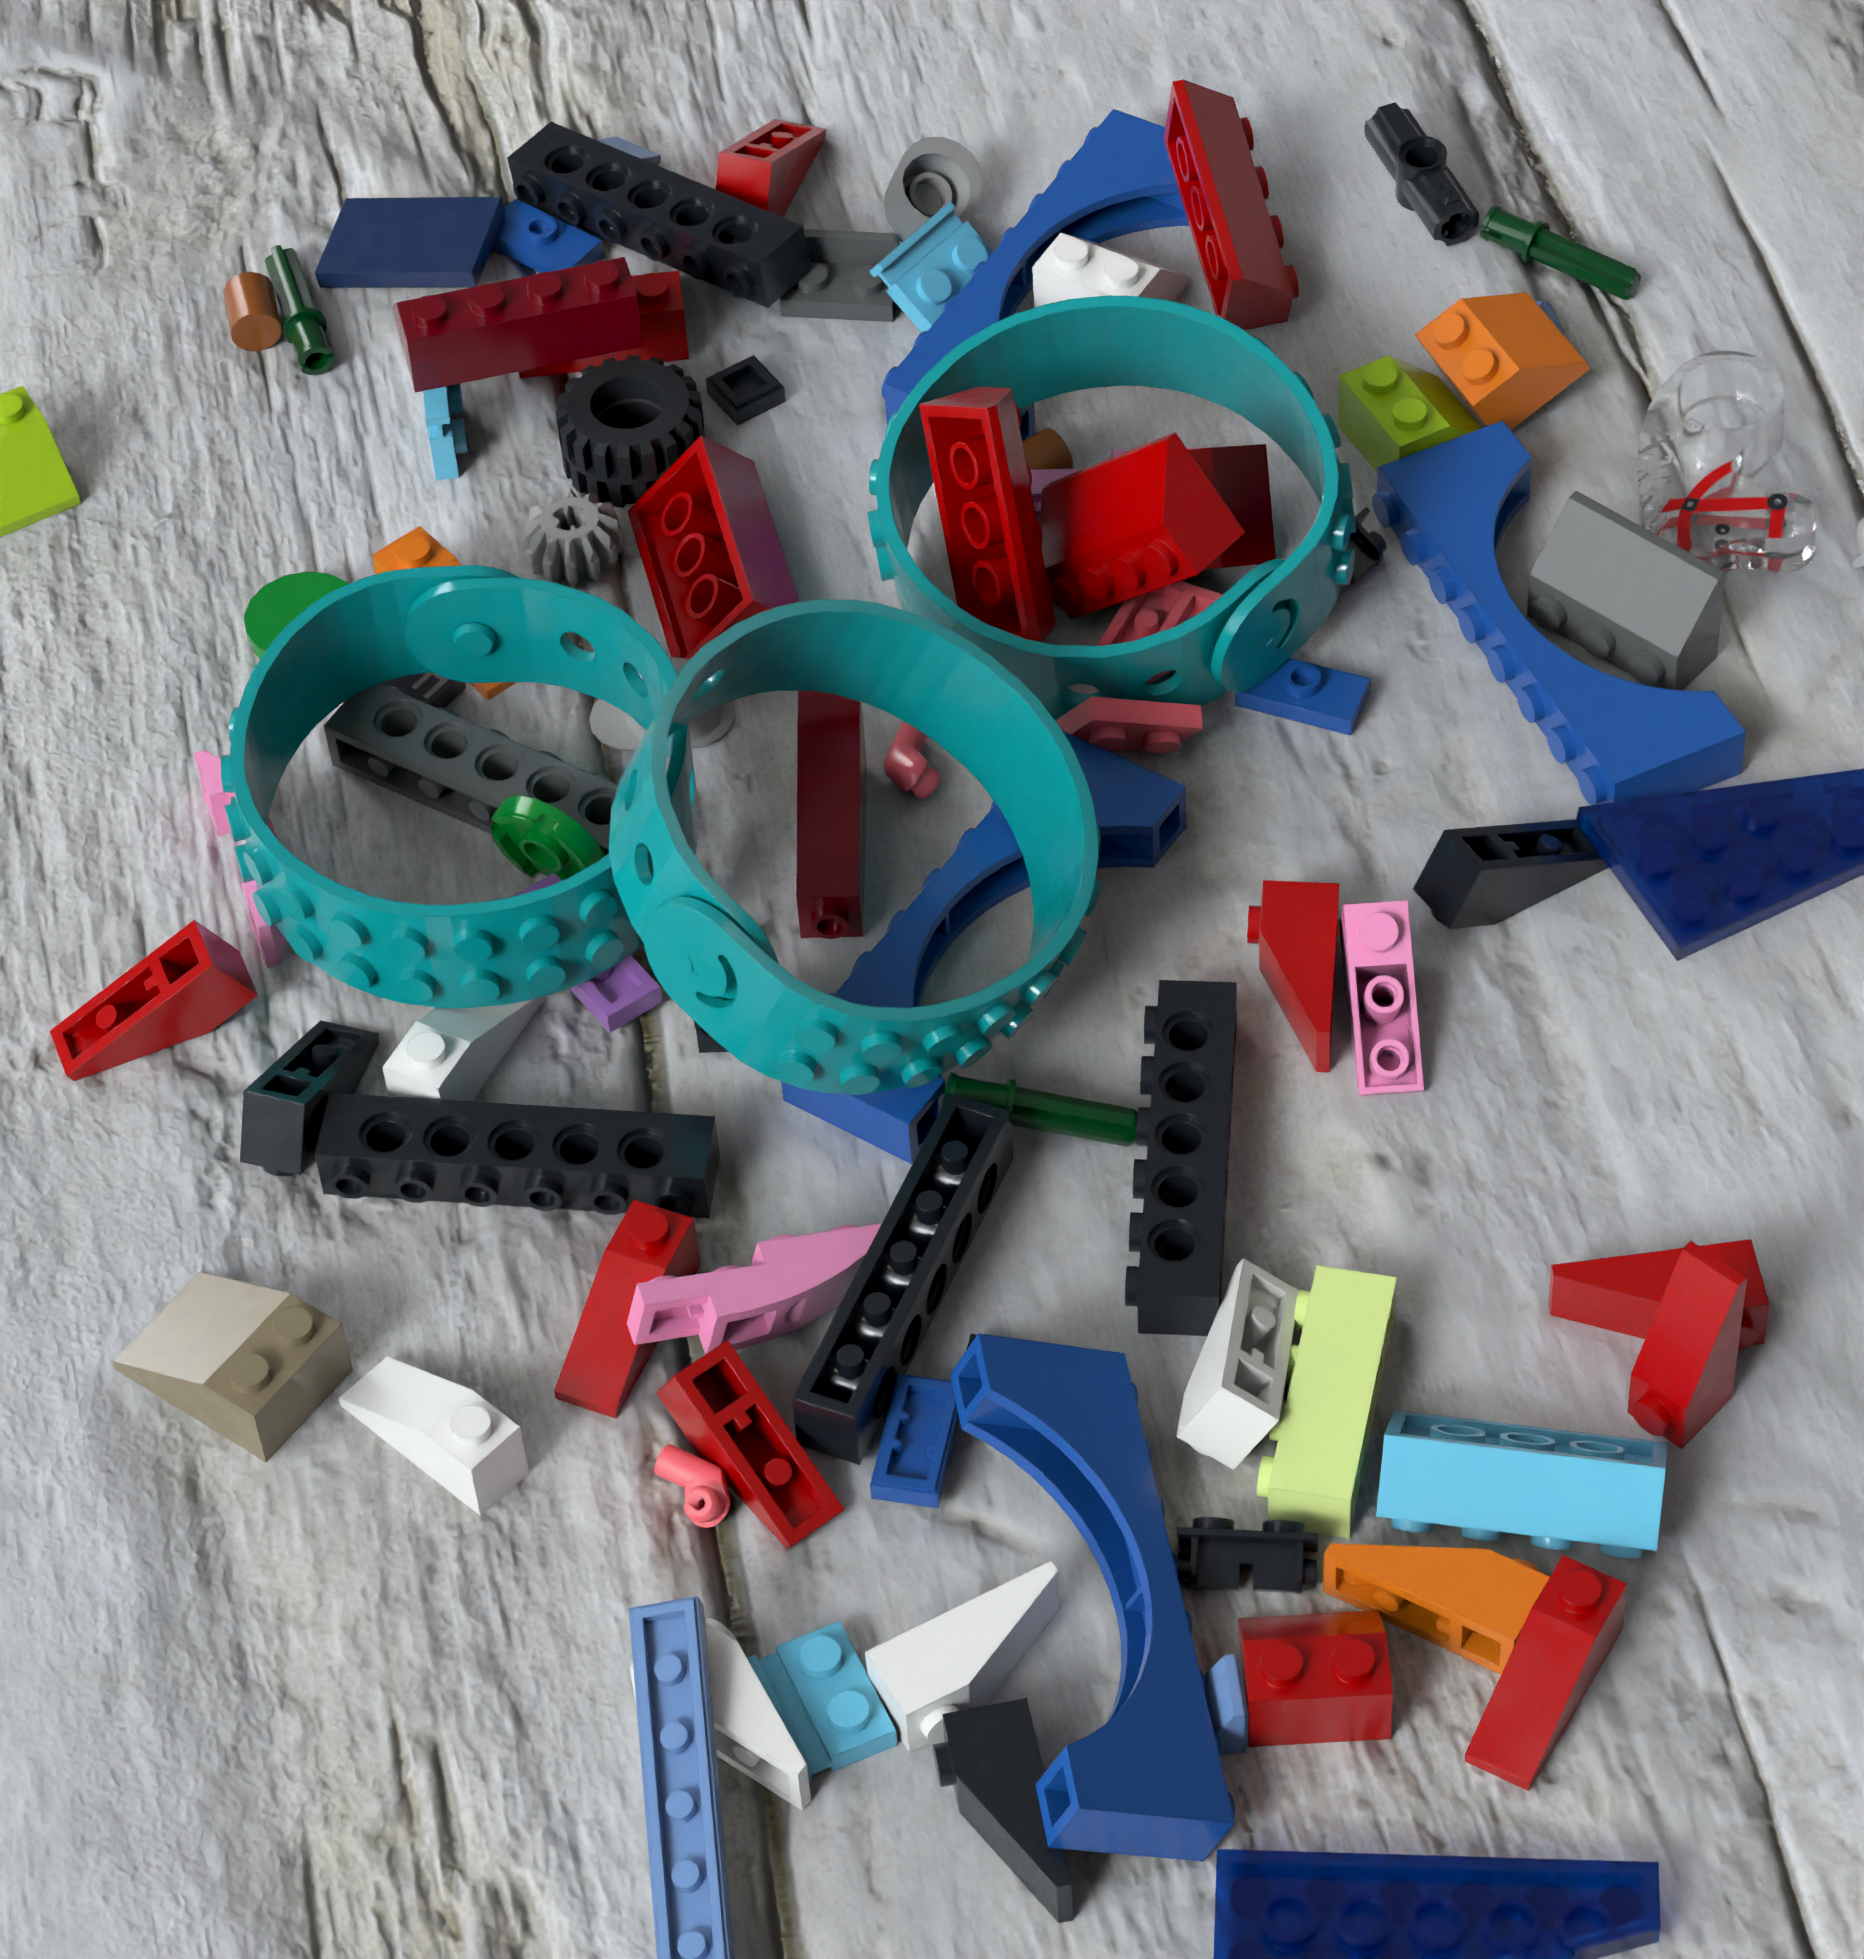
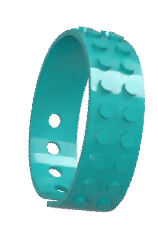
(1149, 345)
(468, 629)
(719, 958)

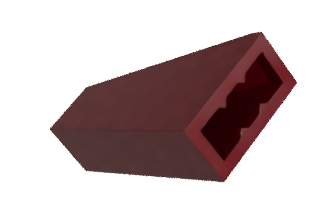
(830, 816)

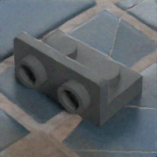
(841, 279)

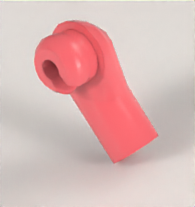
(907, 765)
(702, 1482)

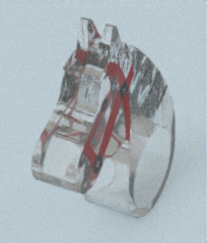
(1700, 482)

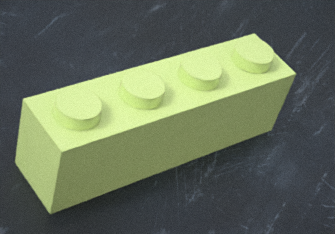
(1330, 1400)

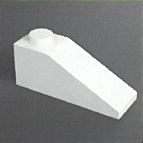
(455, 1050)
(1241, 1368)
(441, 1430)
(960, 1655)
(747, 1724)

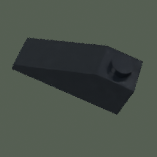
(1502, 869)
(289, 1099)
(994, 1770)

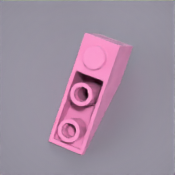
(1381, 997)

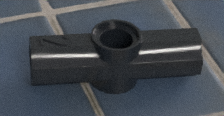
(1421, 174)

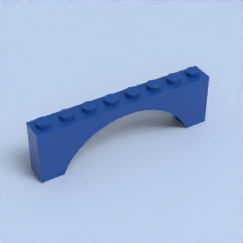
(1107, 190)
(1609, 731)
(1138, 823)
(1155, 1768)

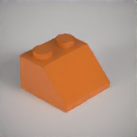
(1501, 355)

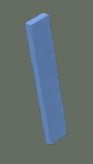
(681, 1781)

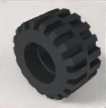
(626, 426)

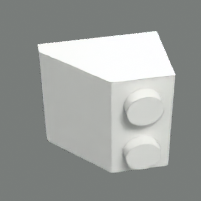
(1088, 269)

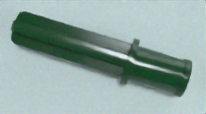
(1541, 244)
(302, 322)
(1051, 1111)

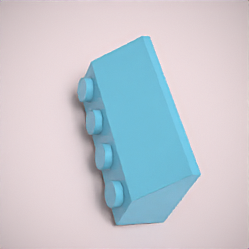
(1522, 1482)

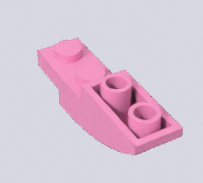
(780, 1291)

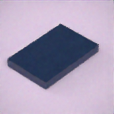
(410, 242)

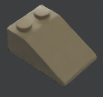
(240, 1360)

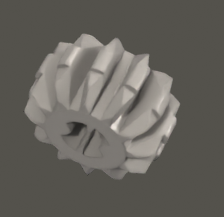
(572, 538)

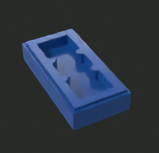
(544, 240)
(1310, 696)
(916, 1442)

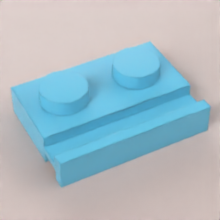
(932, 266)
(446, 434)
(825, 1699)

